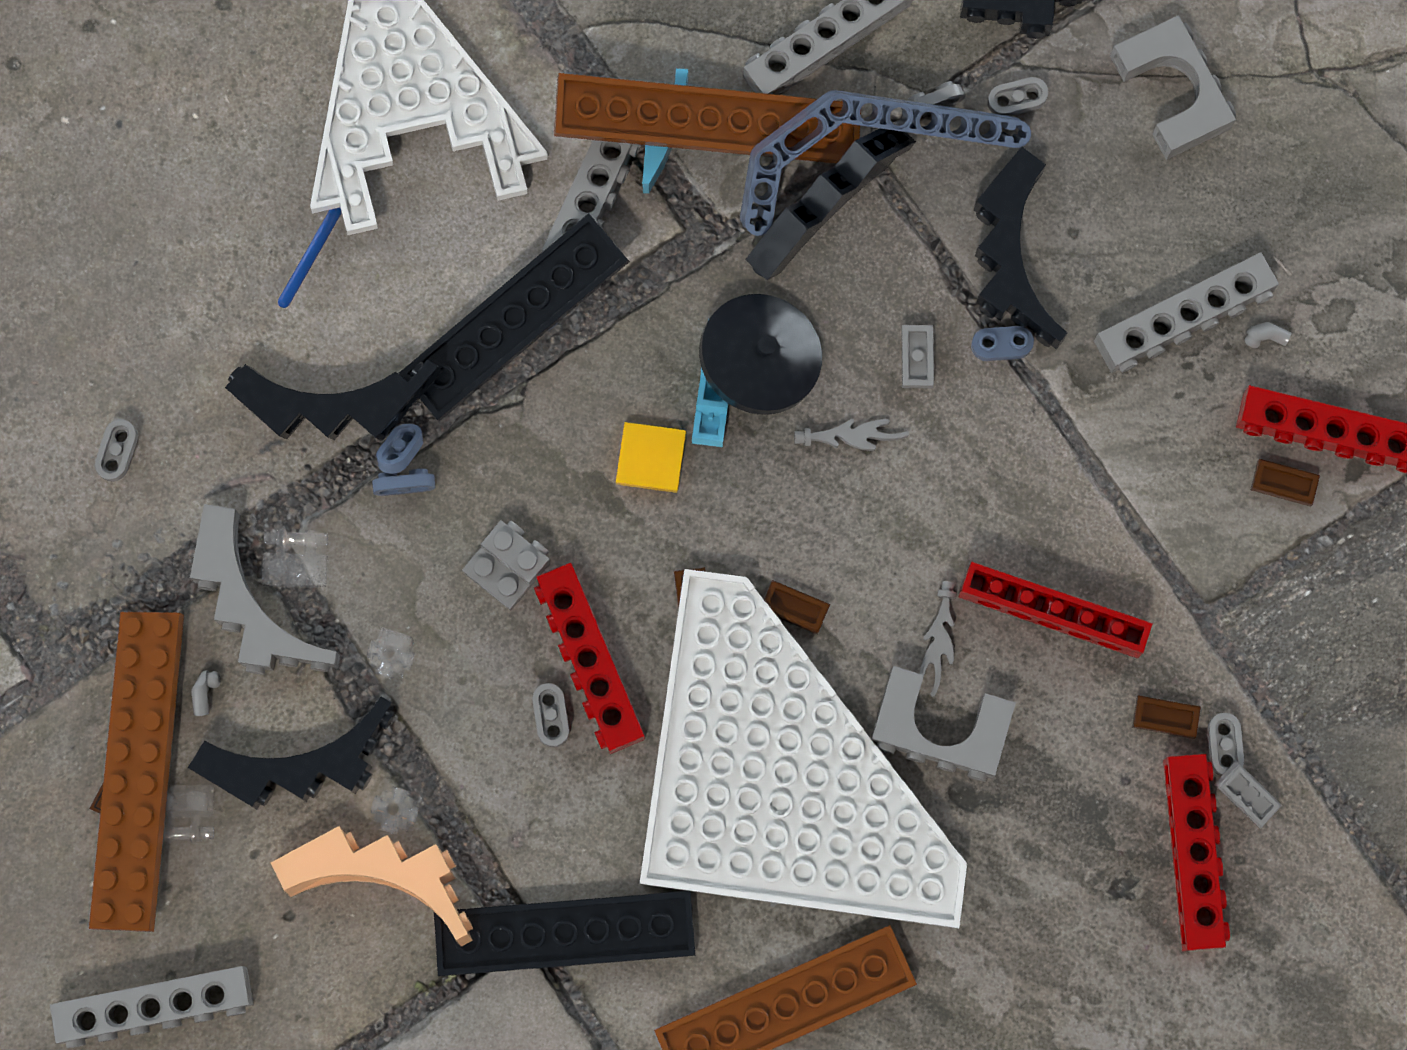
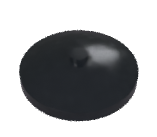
(760, 354)

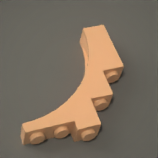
(334, 859)

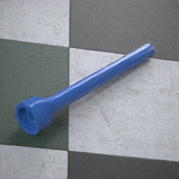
(309, 257)

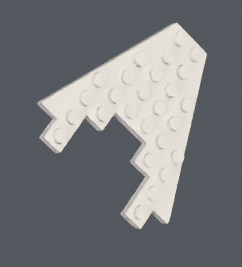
(403, 75)

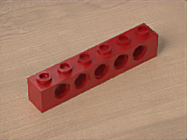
(1319, 416)
(565, 582)
(1055, 610)
(1193, 934)

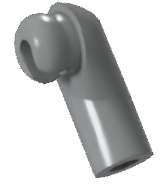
(1266, 331)
(200, 691)

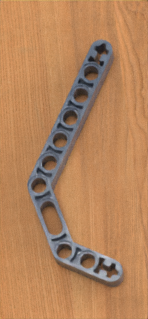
(878, 119)

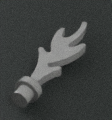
(853, 437)
(942, 643)

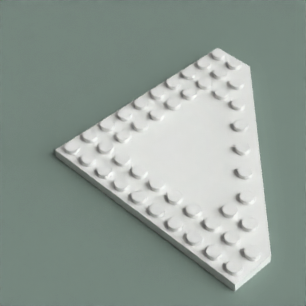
(775, 781)

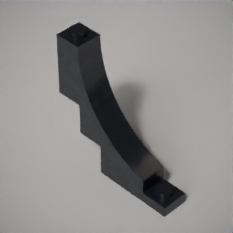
(828, 193)
(374, 407)

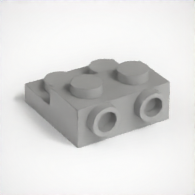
(507, 564)

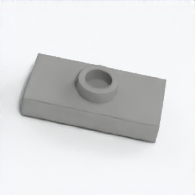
(1248, 794)

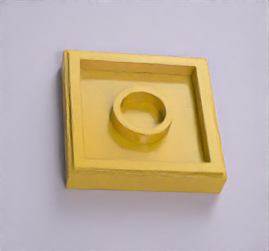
(650, 457)

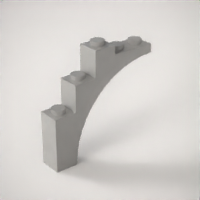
(218, 564)

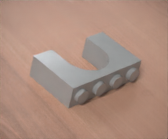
(1172, 46)
(977, 754)

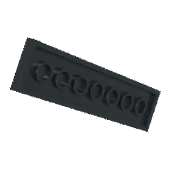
(518, 314)
(569, 934)

